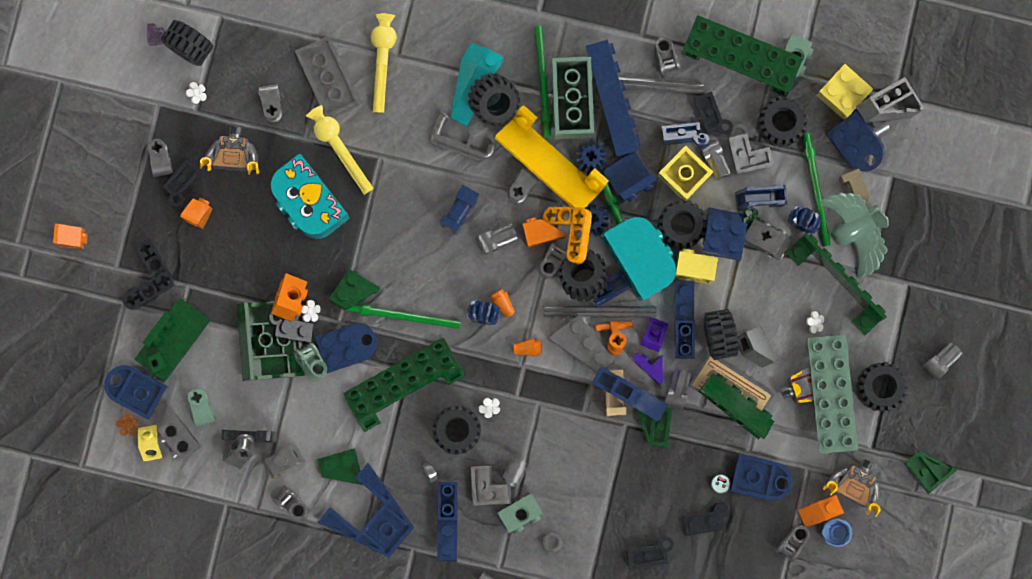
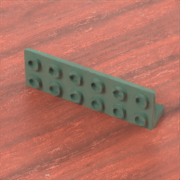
(832, 394)

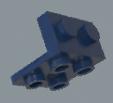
(629, 177)

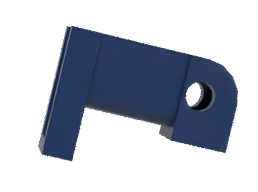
(761, 196)
(460, 209)

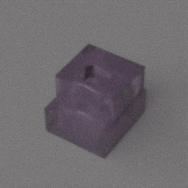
(154, 34)

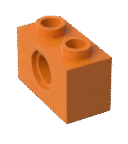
(283, 305)

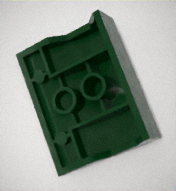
(260, 352)
(736, 406)

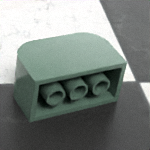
(572, 98)

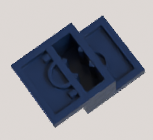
(724, 234)

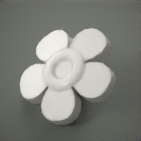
(196, 91)
(310, 311)
(815, 322)
(489, 407)

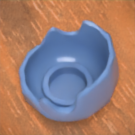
(837, 532)

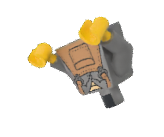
(232, 153)
(857, 485)

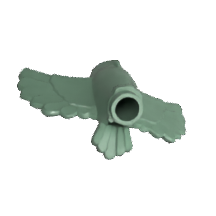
(860, 227)

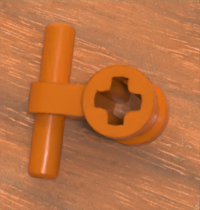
(615, 335)

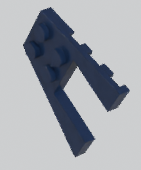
(385, 529)

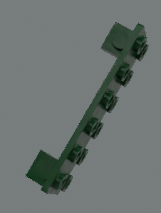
(742, 54)
(872, 313)
(401, 381)

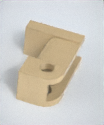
(614, 405)

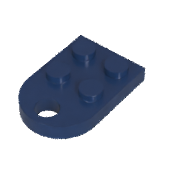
(857, 141)
(344, 346)
(136, 390)
(759, 478)

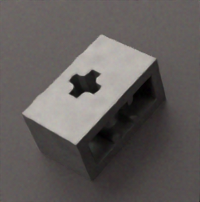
(772, 247)

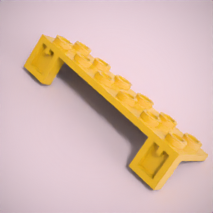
(548, 162)

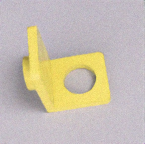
(148, 441)

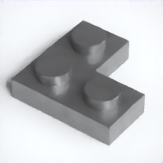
(745, 158)
(483, 489)

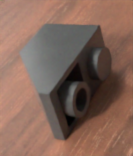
(756, 347)

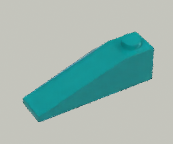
(474, 64)

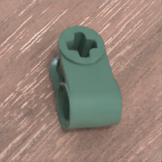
(311, 361)
(201, 411)

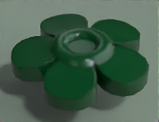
(750, 216)

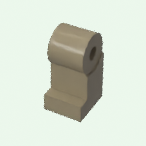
(855, 184)

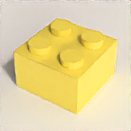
(844, 92)
(685, 173)
(695, 267)

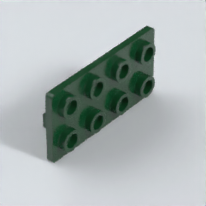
(173, 336)

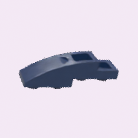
(684, 319)
(629, 393)
(447, 521)

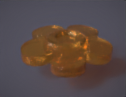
(128, 425)

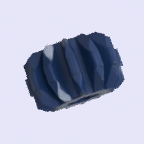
(584, 159)
(804, 219)
(598, 225)
(483, 312)

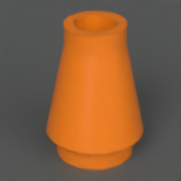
(502, 300)
(529, 348)

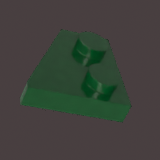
(352, 290)
(656, 431)
(340, 466)
(928, 470)

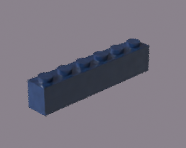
(612, 98)

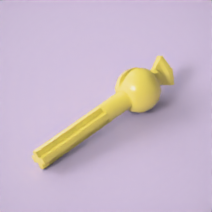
(383, 38)
(327, 130)

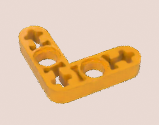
(573, 221)

